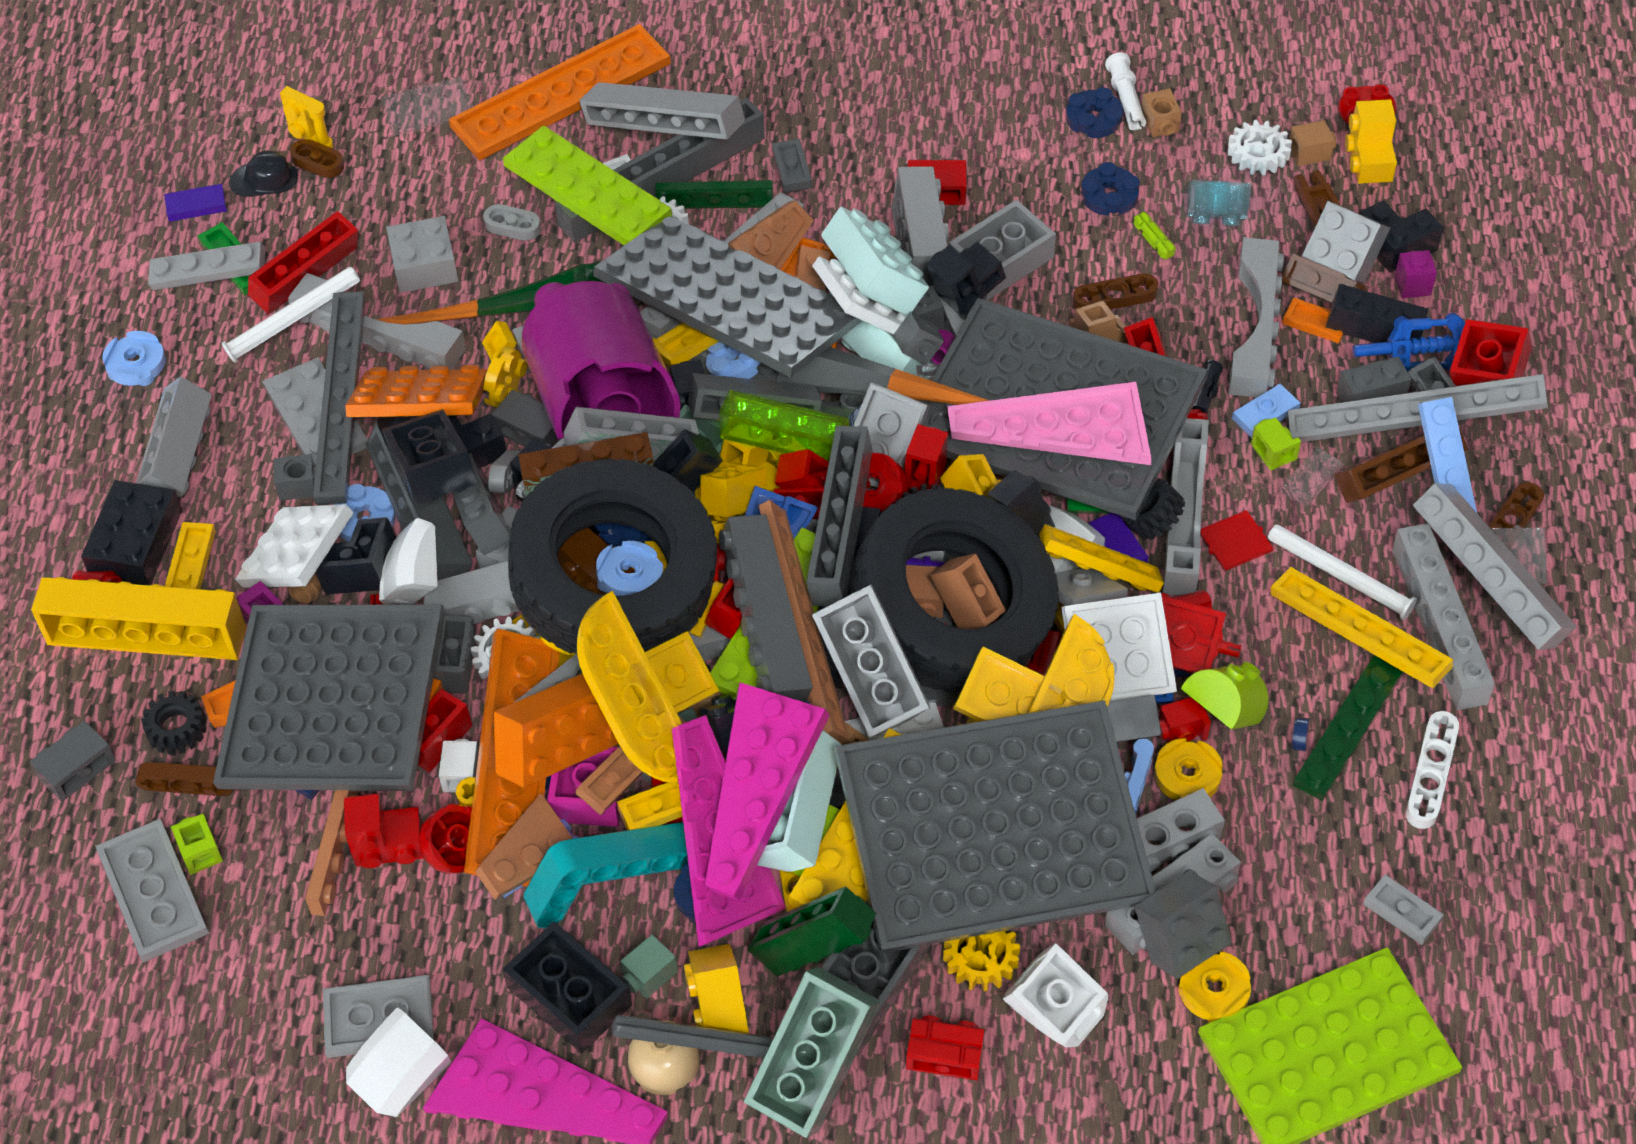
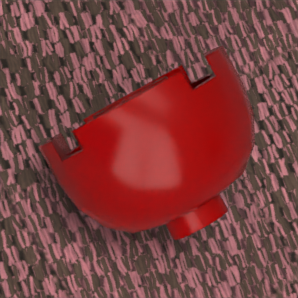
(445, 838)

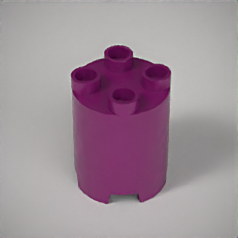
(594, 353)

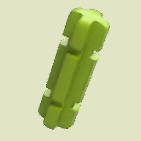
(1154, 235)

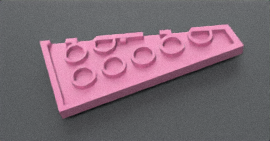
(1078, 422)

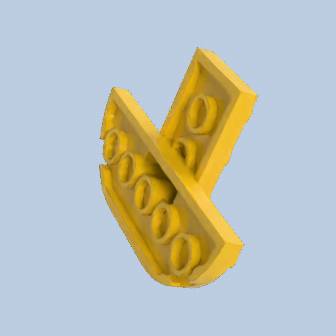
(1075, 676)
(640, 688)

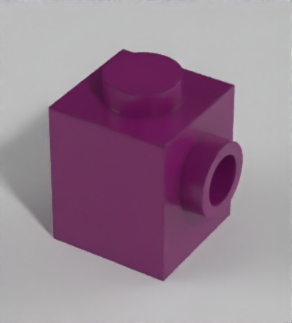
(1415, 274)

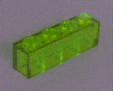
(777, 425)

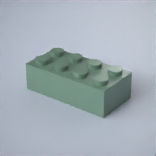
(812, 1052)

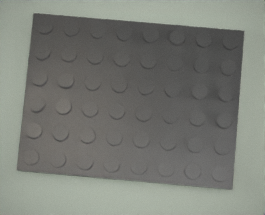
(1020, 354)
(993, 825)

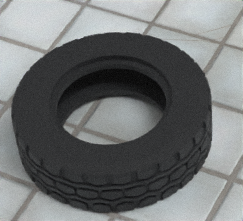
(618, 494)
(964, 526)

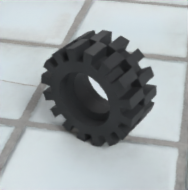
(1158, 511)
(179, 737)

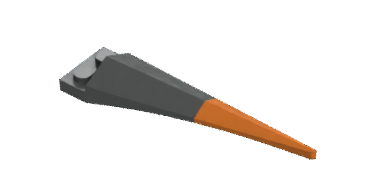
(849, 374)

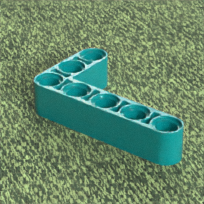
(600, 859)

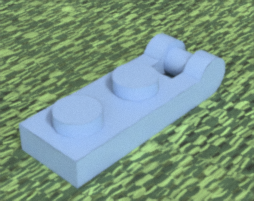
(1141, 766)

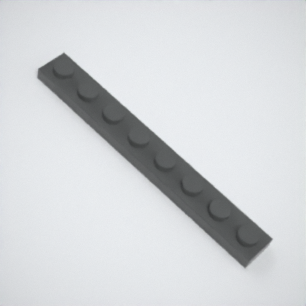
(340, 382)

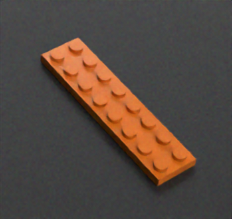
(557, 91)
(514, 669)

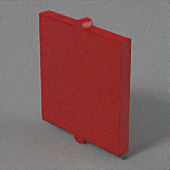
(1235, 540)

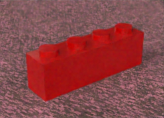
(310, 254)

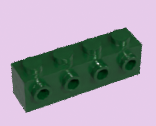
(812, 931)

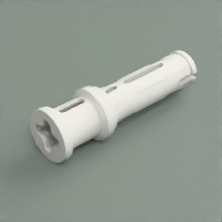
(1124, 82)

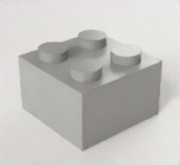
(1346, 241)
(422, 254)

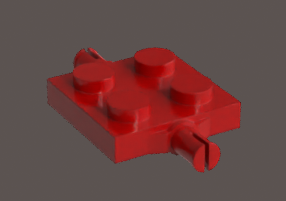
(1195, 635)

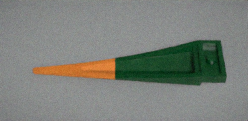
(507, 302)

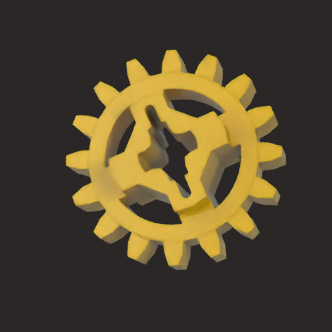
(976, 965)

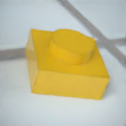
(498, 337)

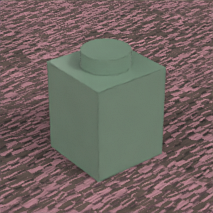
(648, 967)

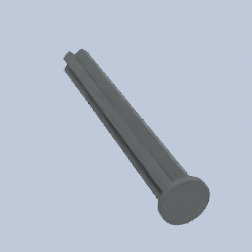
(691, 1036)

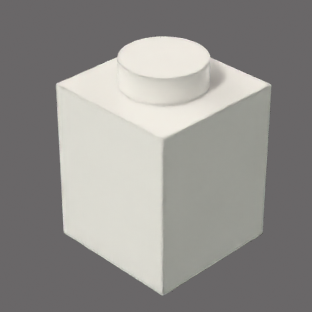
(457, 762)

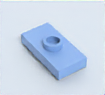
(1267, 406)

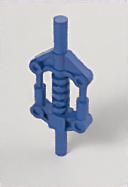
(1402, 345)

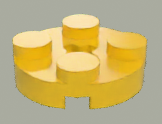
(504, 375)
(1189, 754)
(1216, 1005)

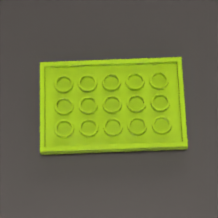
(1329, 1050)

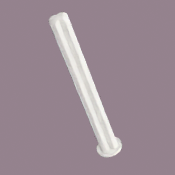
(290, 314)
(1342, 571)

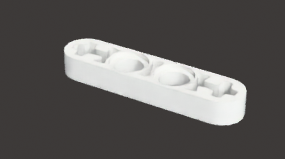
(1432, 769)

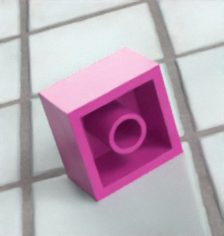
(569, 805)

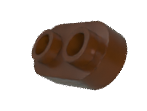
(321, 160)

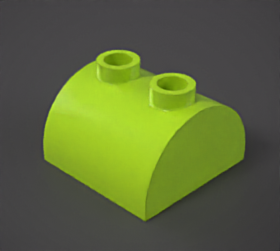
(1230, 693)

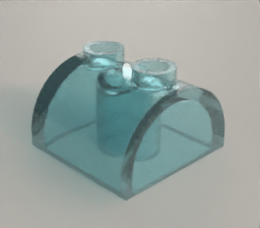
(1218, 201)

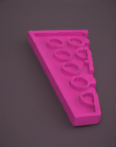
(762, 766)
(700, 783)
(531, 1088)

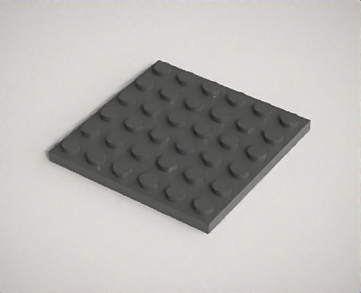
(330, 698)

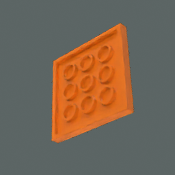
(417, 391)

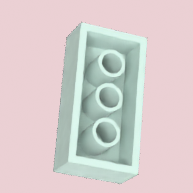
(875, 260)

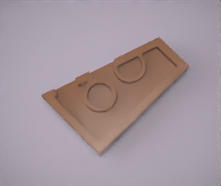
(775, 235)
(522, 849)

